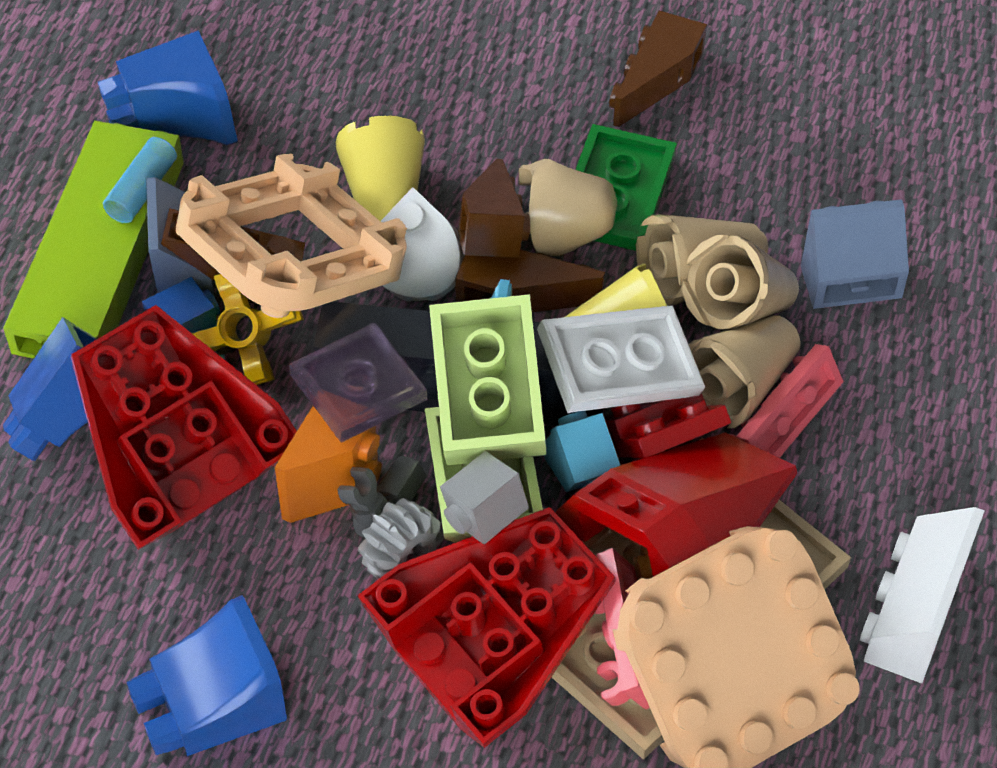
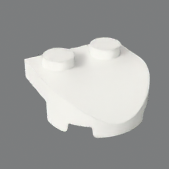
(431, 251)

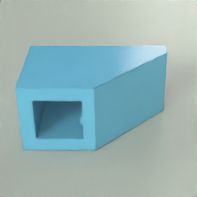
(580, 450)

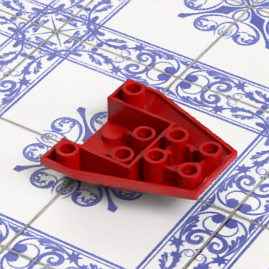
(172, 424)
(682, 498)
(491, 618)

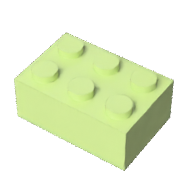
(487, 379)

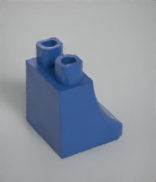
(171, 91)
(47, 395)
(212, 683)

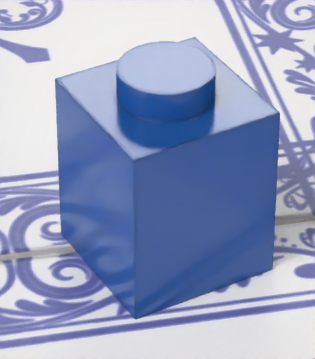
(187, 305)

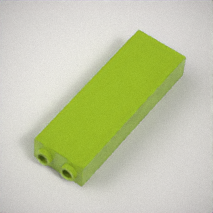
(86, 256)

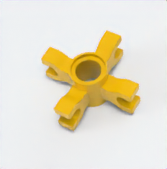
(251, 349)

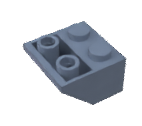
(856, 254)

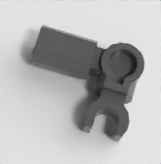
(368, 499)

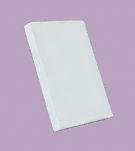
(620, 358)

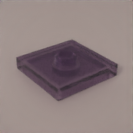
(358, 382)

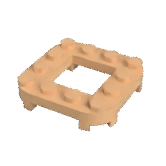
(280, 282)

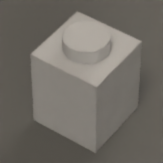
(483, 498)

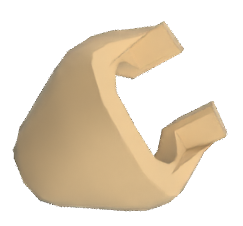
(566, 206)

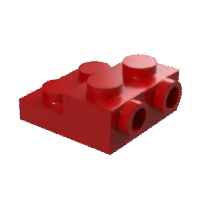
(660, 425)

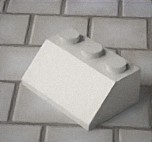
(919, 591)

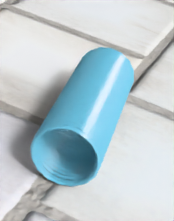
(115, 192)

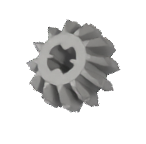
(398, 536)

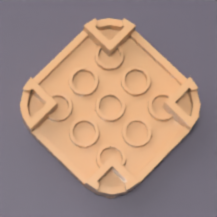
(737, 650)

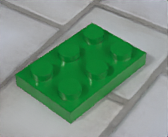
(638, 172)

